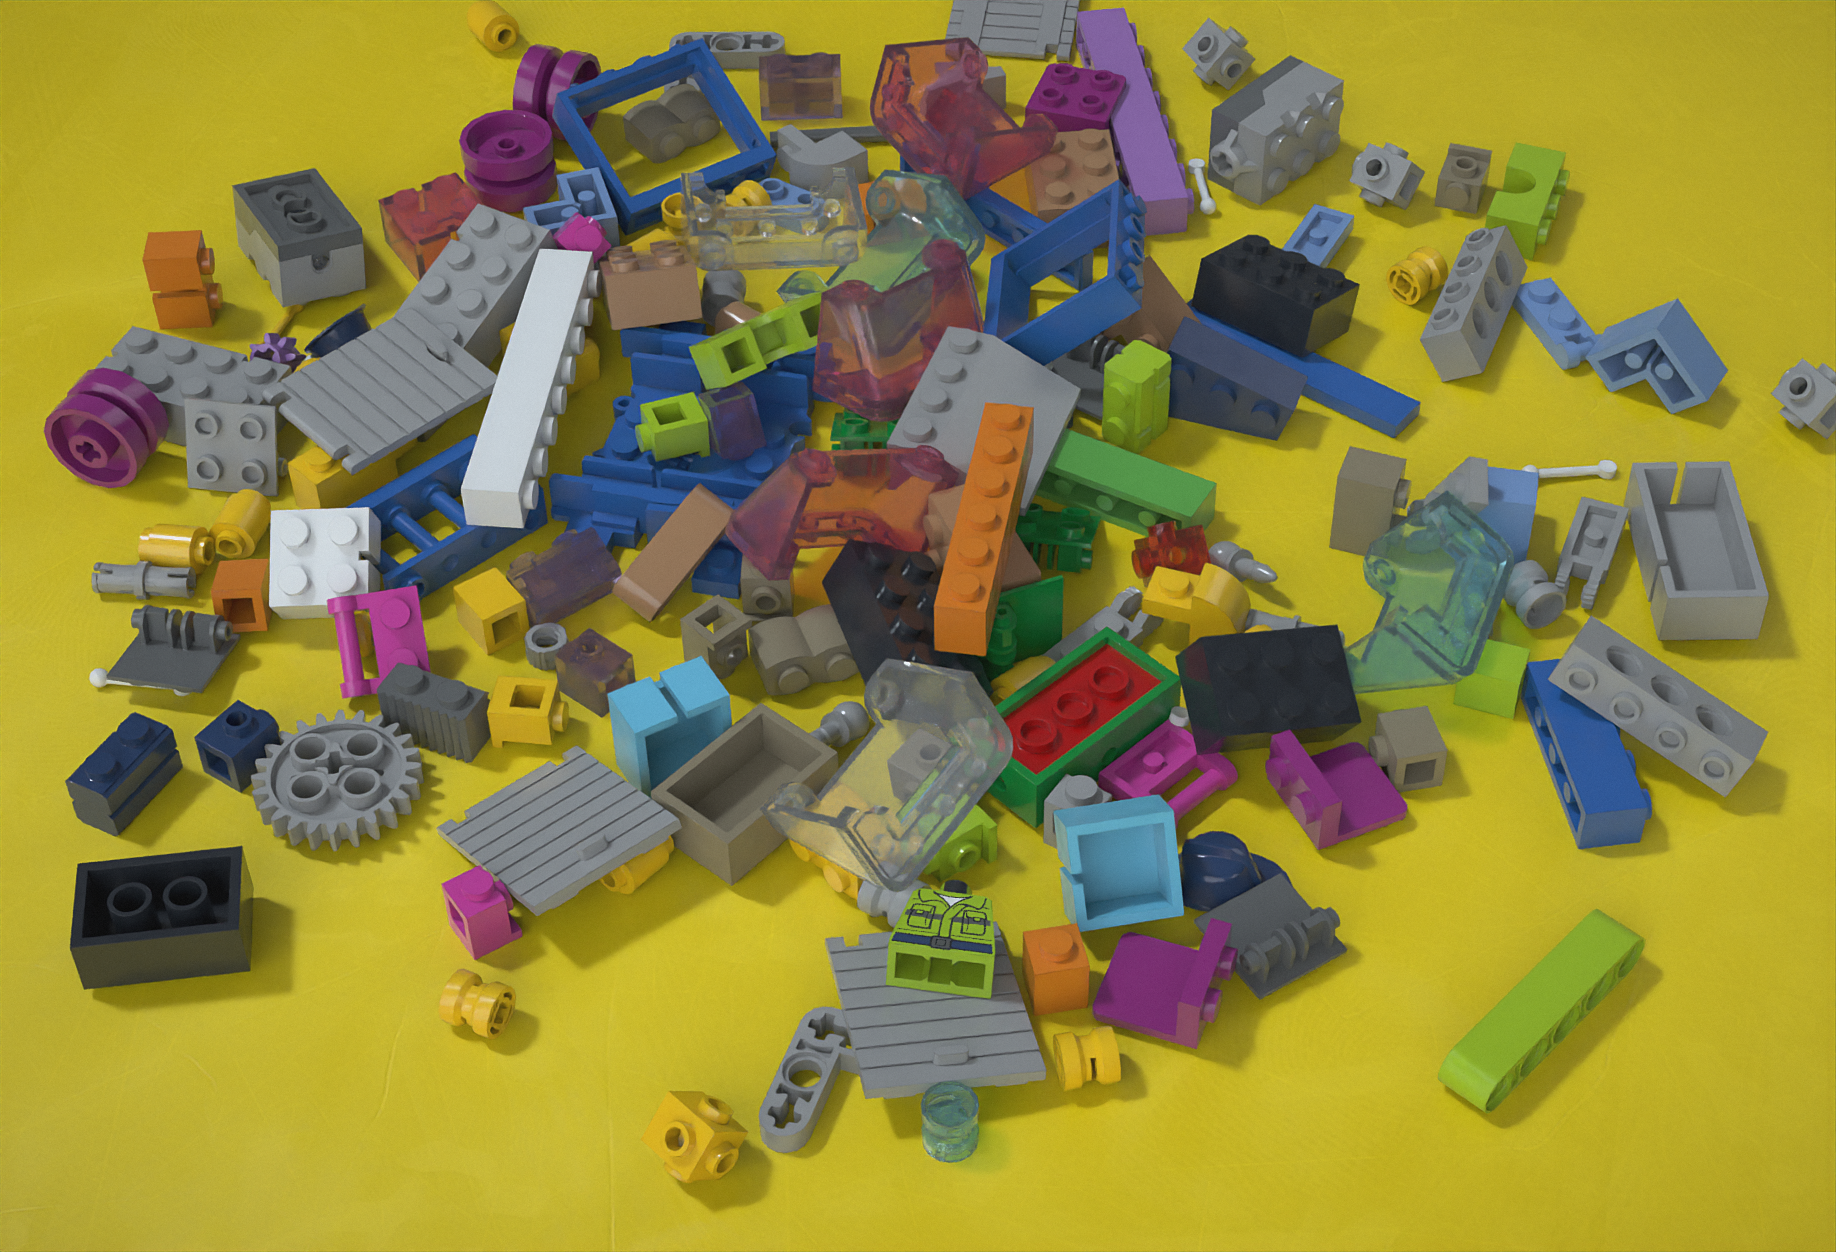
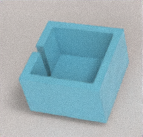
(667, 721)
(1119, 862)

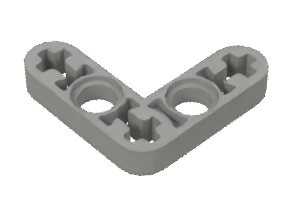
(742, 46)
(806, 1053)

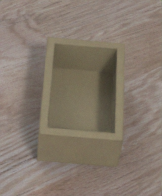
(728, 783)

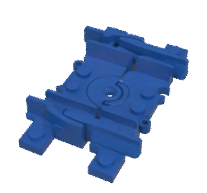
(633, 494)

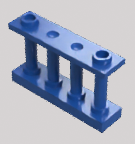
(422, 491)

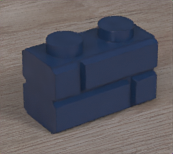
(124, 774)

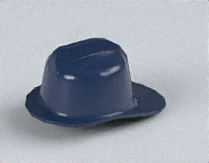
(339, 333)
(1219, 868)

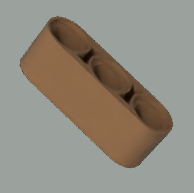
(674, 553)

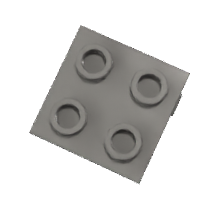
(232, 446)

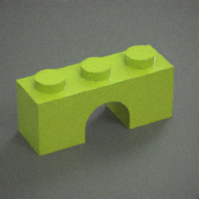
(1529, 196)
(758, 341)

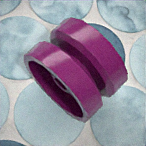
(547, 72)
(509, 159)
(106, 427)

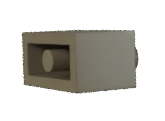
(1367, 499)

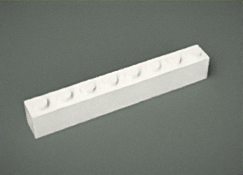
(531, 390)

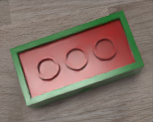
(1081, 718)

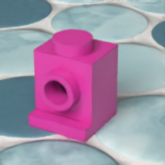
(582, 235)
(480, 911)

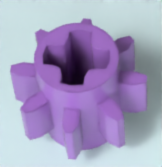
(278, 350)

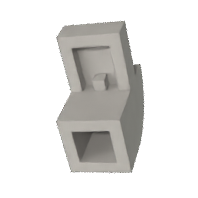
(813, 162)

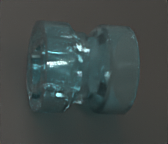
(950, 1121)

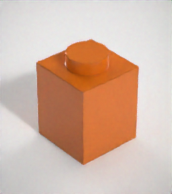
(242, 594)
(1055, 969)

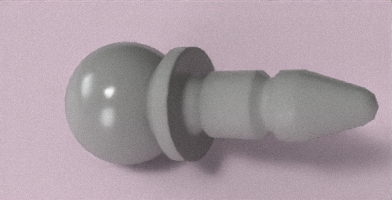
(1240, 563)
(845, 723)

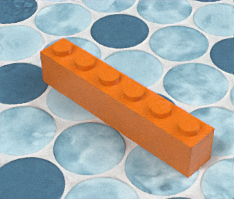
(984, 530)

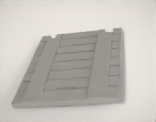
(1016, 26)
(381, 390)
(559, 830)
(922, 1037)

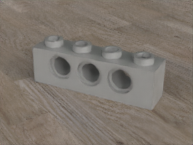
(1474, 303)
(1658, 706)

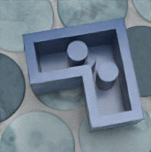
(581, 193)
(1665, 351)
(1511, 507)

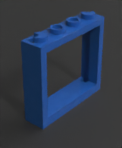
(642, 76)
(1107, 215)

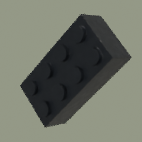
(887, 608)

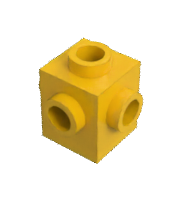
(695, 1136)

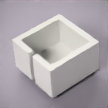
(319, 558)

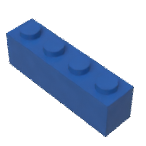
(1585, 763)

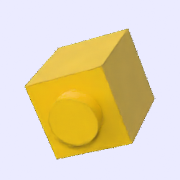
(491, 610)

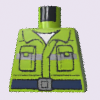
(944, 942)

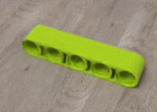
(1541, 1010)

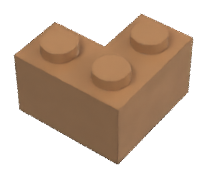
(1160, 311)

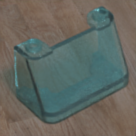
(908, 215)
(1441, 593)

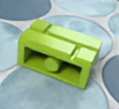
(1136, 396)

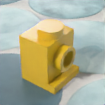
(526, 711)

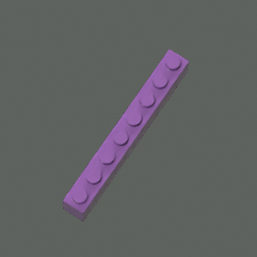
(1137, 130)

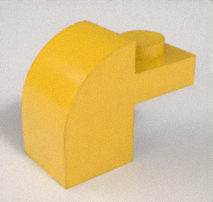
(1208, 602)

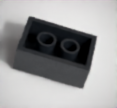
(1275, 295)
(1267, 683)
(162, 917)

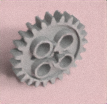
(337, 780)

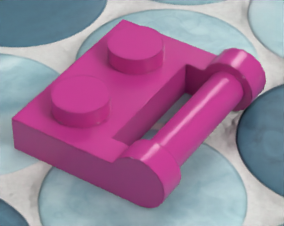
(395, 630)
(1160, 763)

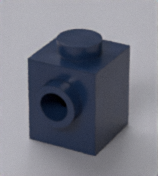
(235, 742)

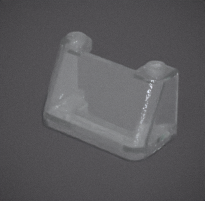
(774, 236)
(908, 779)

